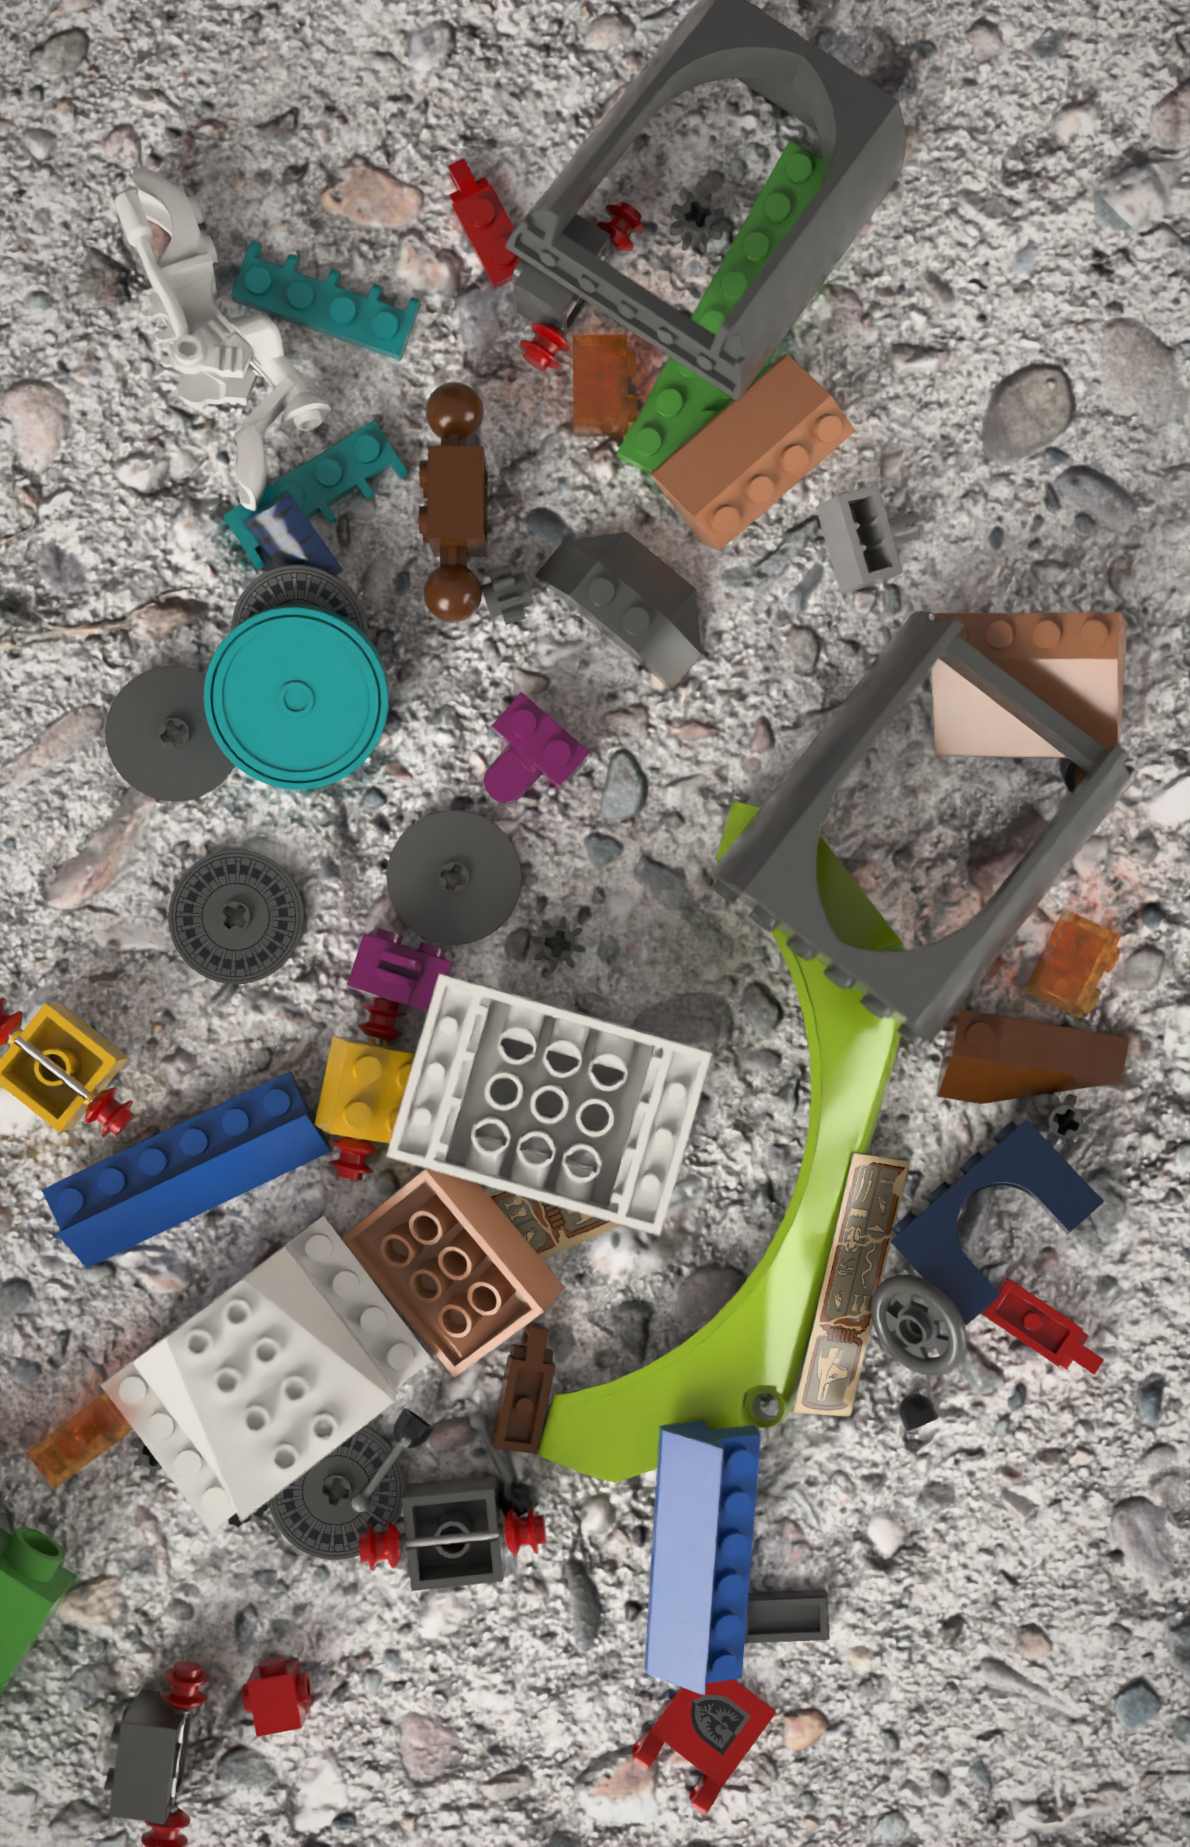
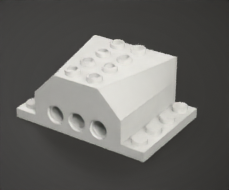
(549, 1103)
(268, 1376)

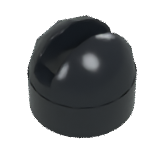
(917, 1411)

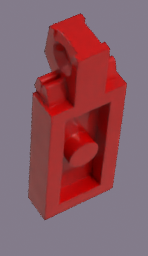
(483, 223)
(1040, 1327)

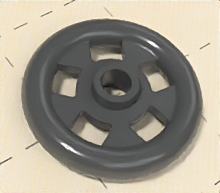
(918, 1325)

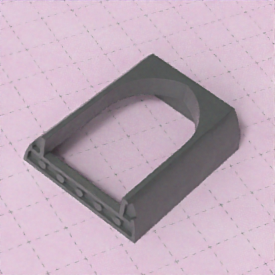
(862, 161)
(775, 854)

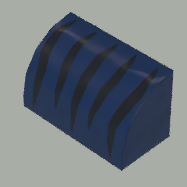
(289, 536)

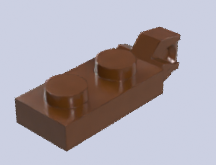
(524, 1392)

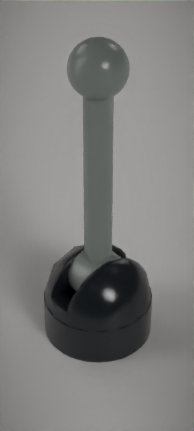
(409, 1432)
(514, 1494)

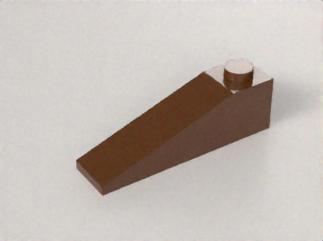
(1014, 1058)

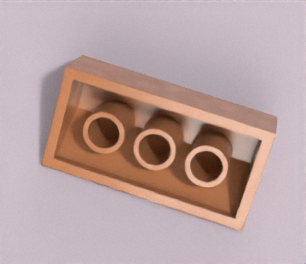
(752, 452)

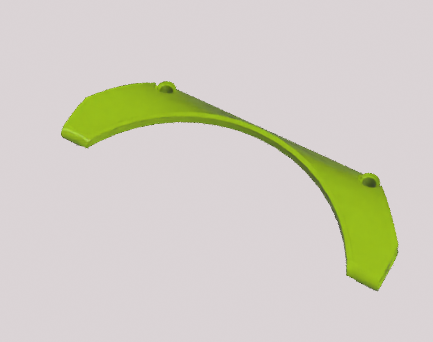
(766, 1327)

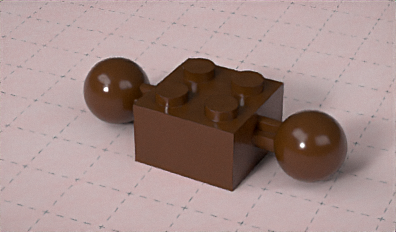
(457, 501)

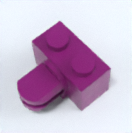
(533, 749)
(397, 970)

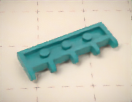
(324, 304)
(325, 481)

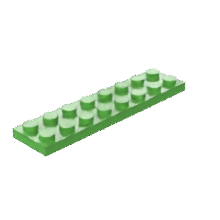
(681, 398)

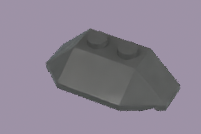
(630, 600)

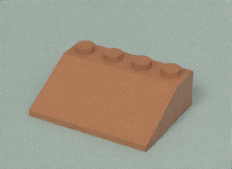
(1060, 657)
(453, 1266)

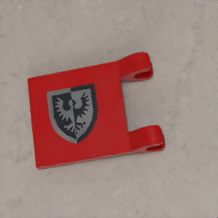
(708, 1732)

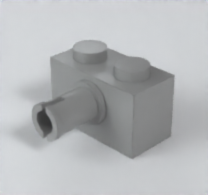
(863, 537)

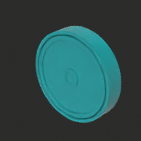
(297, 696)

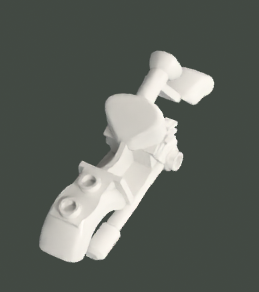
(214, 352)

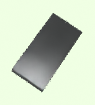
(787, 1616)

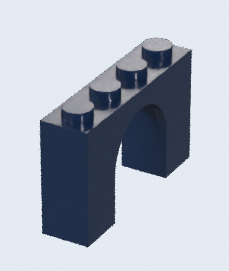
(1018, 1161)

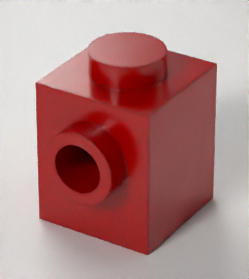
(277, 1695)

